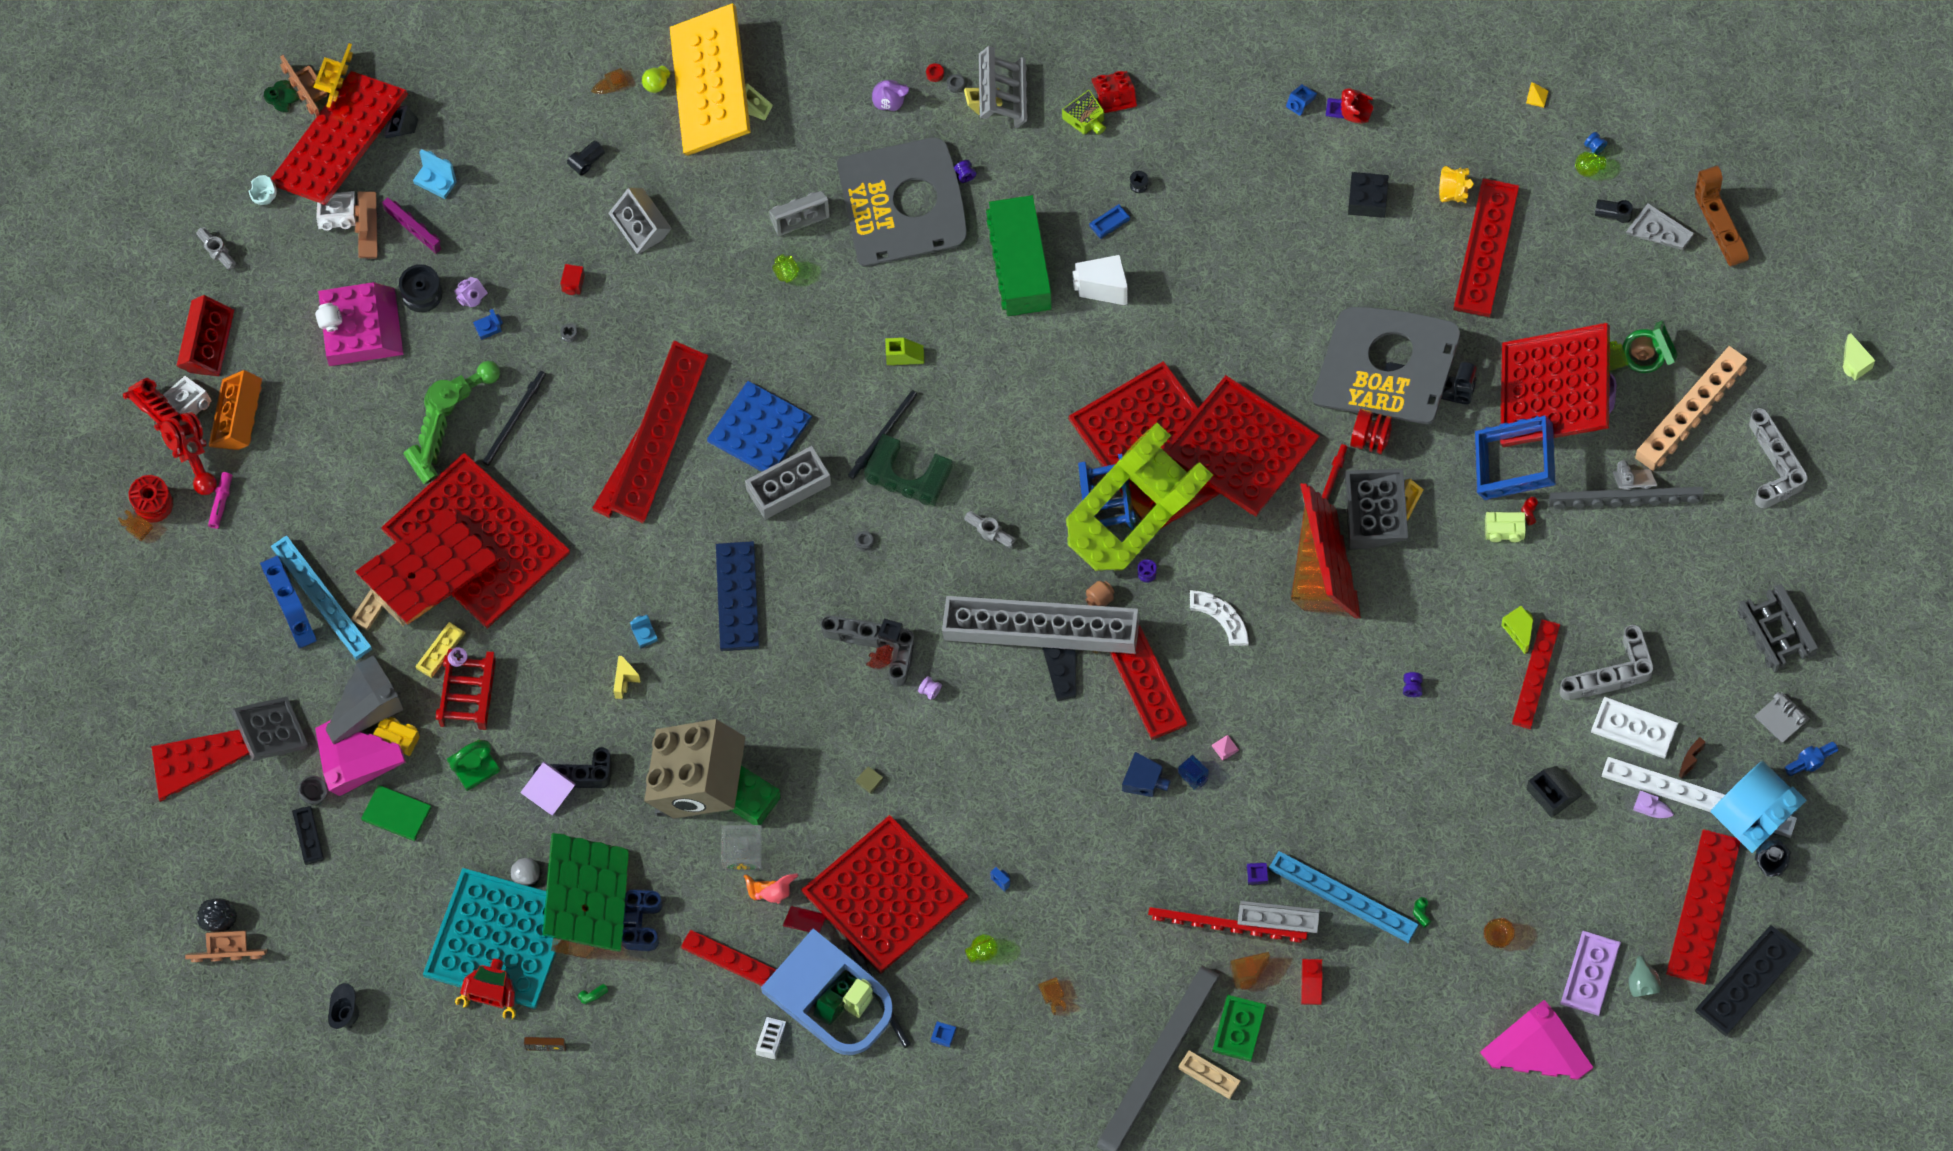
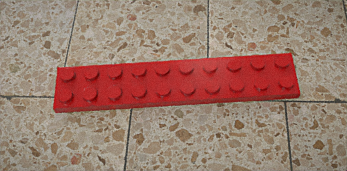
(658, 432)

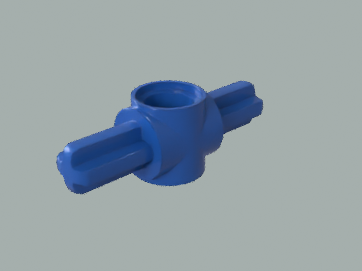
(1811, 758)

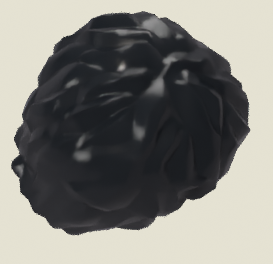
(1772, 857)
(216, 915)

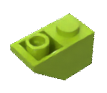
(903, 352)

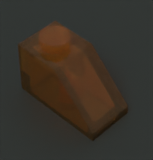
(1248, 969)

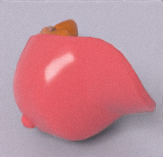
(770, 891)

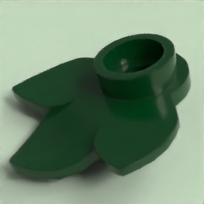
(283, 95)

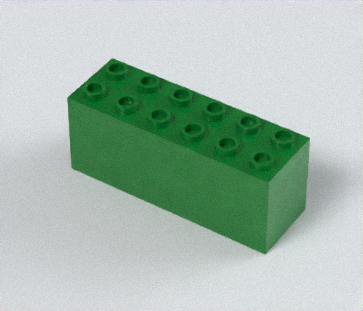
(1018, 256)

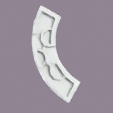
(1223, 613)

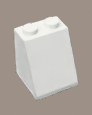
(1101, 280)

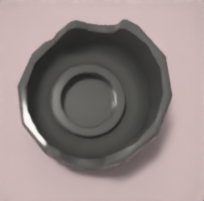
(312, 790)

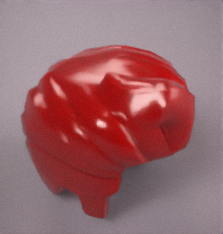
(1356, 106)

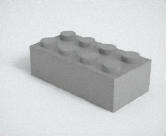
(788, 482)

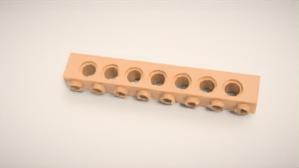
(1730, 360)

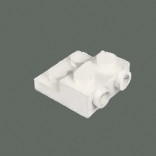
(337, 212)
(187, 397)

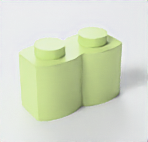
(858, 997)

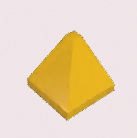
(1537, 95)

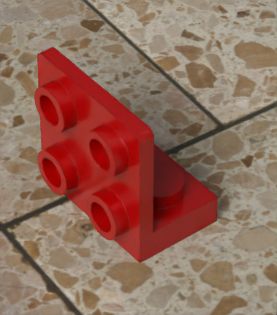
(1115, 91)

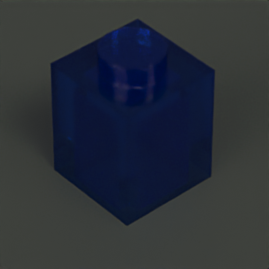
(1193, 772)

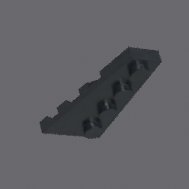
(1062, 671)

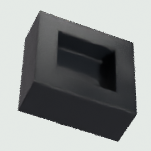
(890, 630)

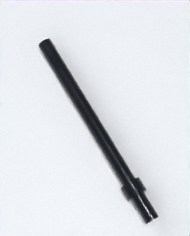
(532, 389)
(862, 461)
(861, 961)

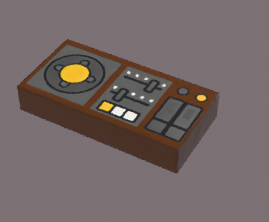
(544, 1044)

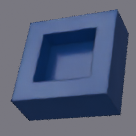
(1001, 878)
(943, 1034)

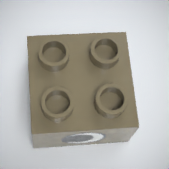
(694, 768)

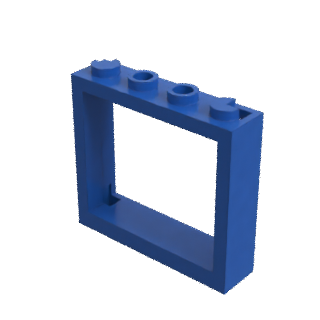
(1520, 484)

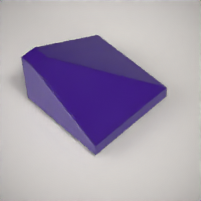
(1334, 108)

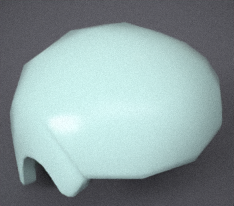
(263, 190)

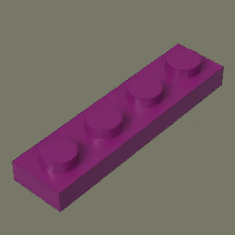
(408, 222)

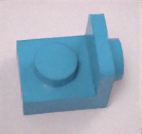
(643, 631)

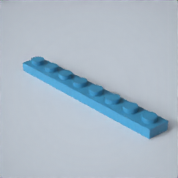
(1343, 897)

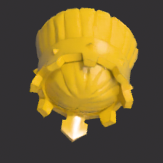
(1454, 184)

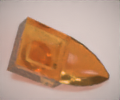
(613, 81)

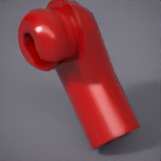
(1529, 507)

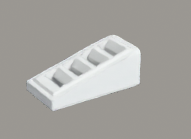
(767, 1052)

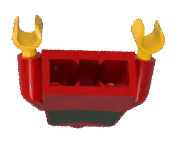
(489, 987)

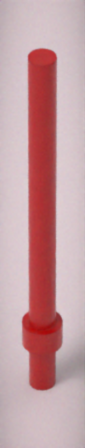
(1337, 464)

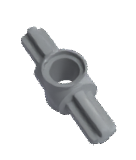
(221, 253)
(997, 534)

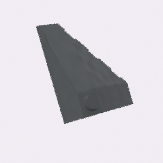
(365, 701)

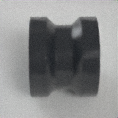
(1136, 185)

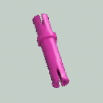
(222, 493)

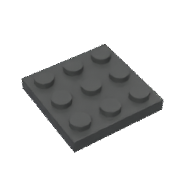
(269, 728)

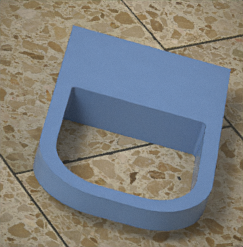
(806, 978)

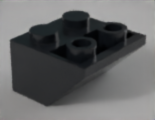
(1552, 790)

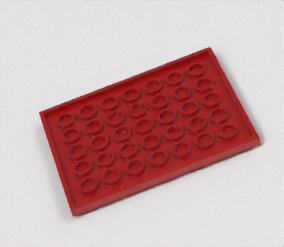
(1128, 412)
(503, 525)

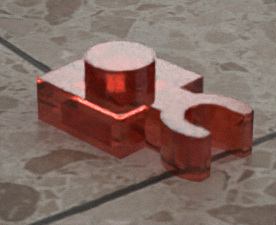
(881, 658)

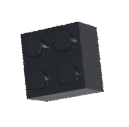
(1368, 194)

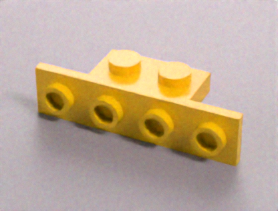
(330, 75)

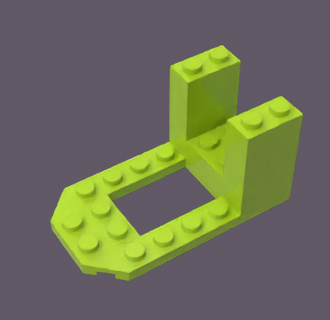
(1157, 477)

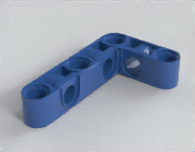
(288, 601)

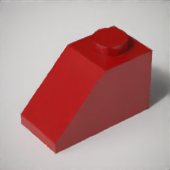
(1311, 981)

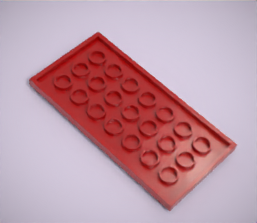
(338, 138)

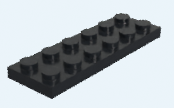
(1748, 980)

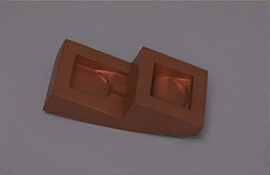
(1689, 760)

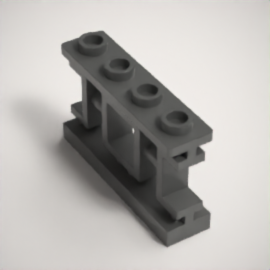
(1791, 622)

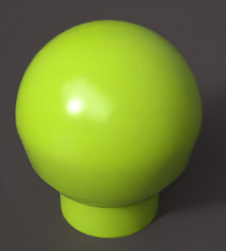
(655, 79)

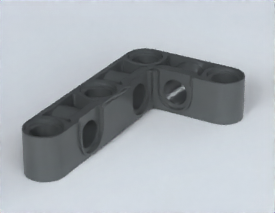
(852, 632)

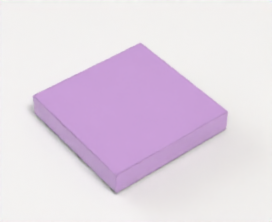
(548, 788)

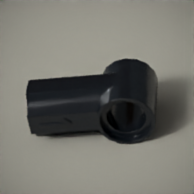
(582, 161)
(1612, 210)

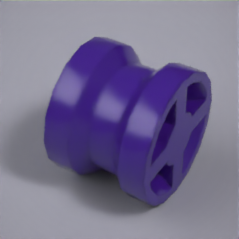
(965, 171)
(1144, 567)

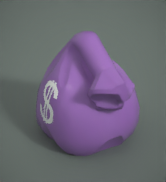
(889, 95)

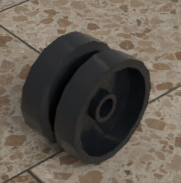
(420, 288)

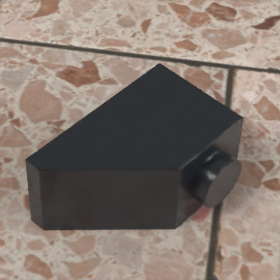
(401, 123)

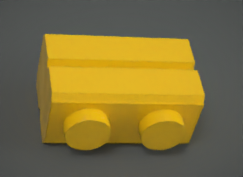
(393, 731)

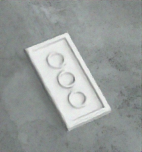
(1634, 727)

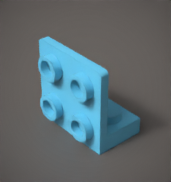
(435, 175)

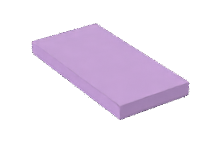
(1590, 973)

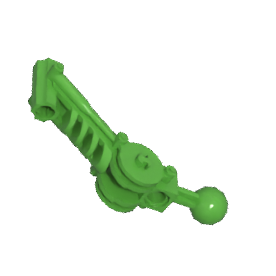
(439, 404)

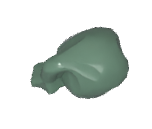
(1644, 979)

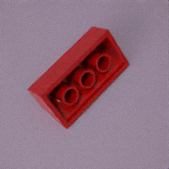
(205, 337)

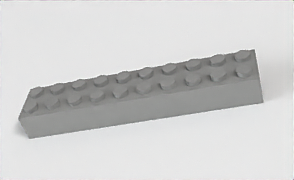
(1040, 624)

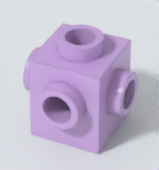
(470, 292)

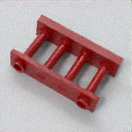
(483, 699)

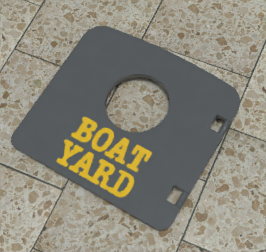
(869, 191)
(1353, 383)

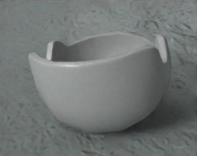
(525, 872)

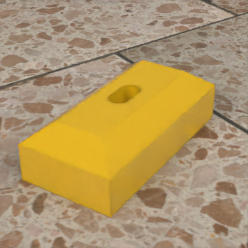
(1412, 495)

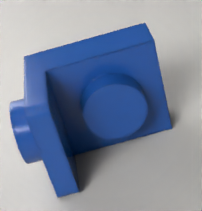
(1300, 98)
(488, 325)

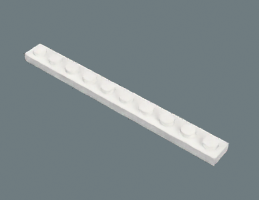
(1672, 788)

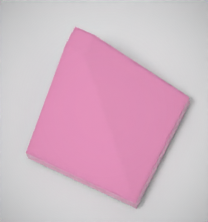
(1225, 747)

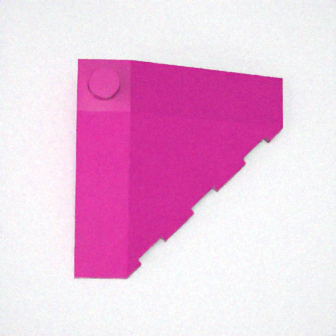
(355, 759)
(1538, 1044)

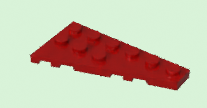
(194, 759)

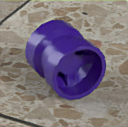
(1413, 684)

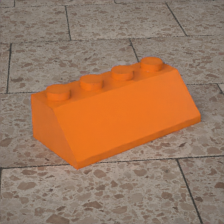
(235, 411)

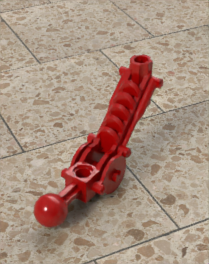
(176, 430)

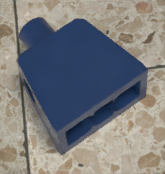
(1144, 777)

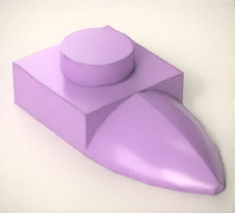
(1651, 806)

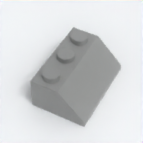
(799, 213)
(639, 219)

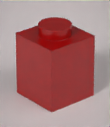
(572, 279)

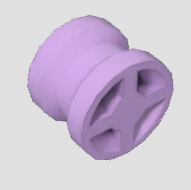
(930, 688)

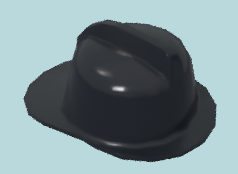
(342, 1007)

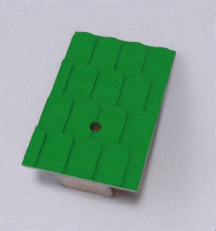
(585, 896)

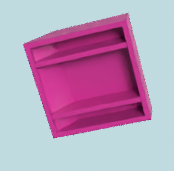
(368, 324)

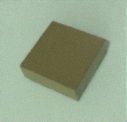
(869, 779)

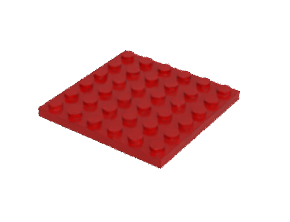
(1558, 378)
(1242, 444)
(885, 894)

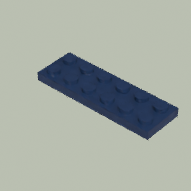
(737, 596)

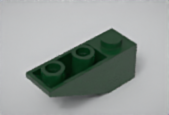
(831, 1002)

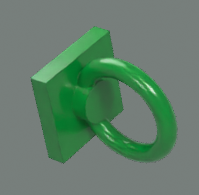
(1661, 342)
(473, 764)

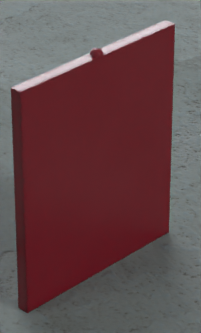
(804, 919)

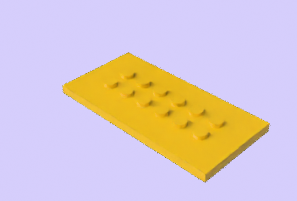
(709, 79)

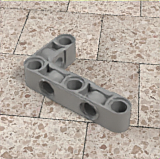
(1784, 462)
(1620, 675)

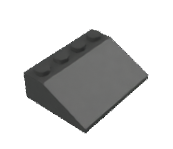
(1375, 507)

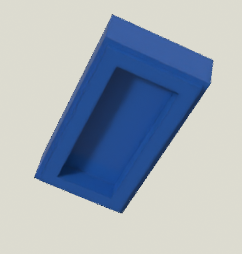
(1109, 221)

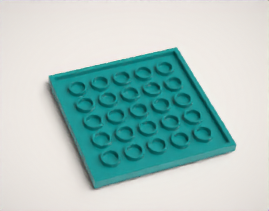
(490, 922)

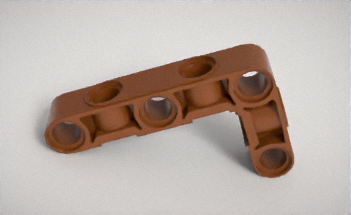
(1708, 197)

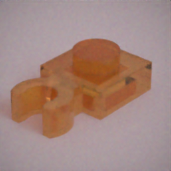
(136, 526)
(1052, 992)

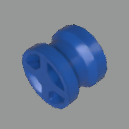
(1595, 143)

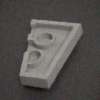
(1659, 228)

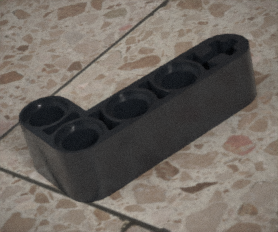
(591, 771)

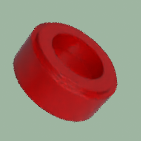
(934, 72)

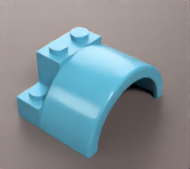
(1758, 799)

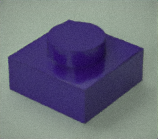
(1257, 873)

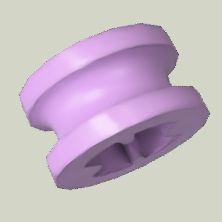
(461, 653)

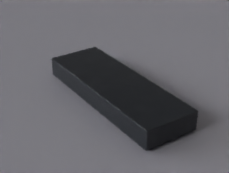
(308, 835)

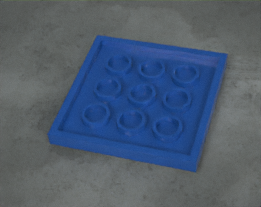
(759, 428)

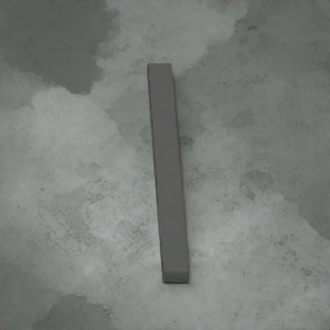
(1158, 1060)

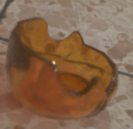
(1499, 933)

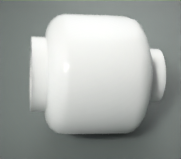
(328, 317)

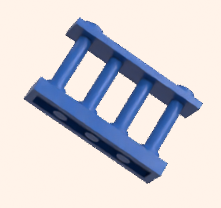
(1087, 474)

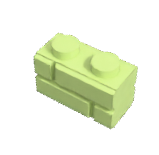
(1505, 526)

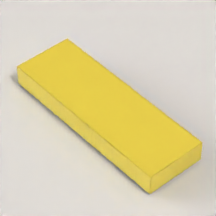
(435, 654)

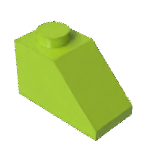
(1519, 626)

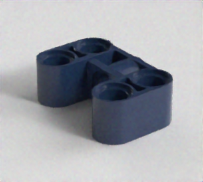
(633, 920)

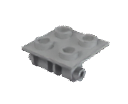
(1629, 479)
(1782, 717)

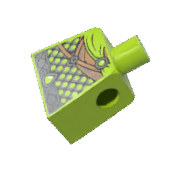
(1085, 114)

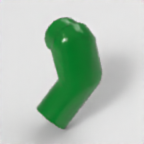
(1419, 911)
(595, 994)

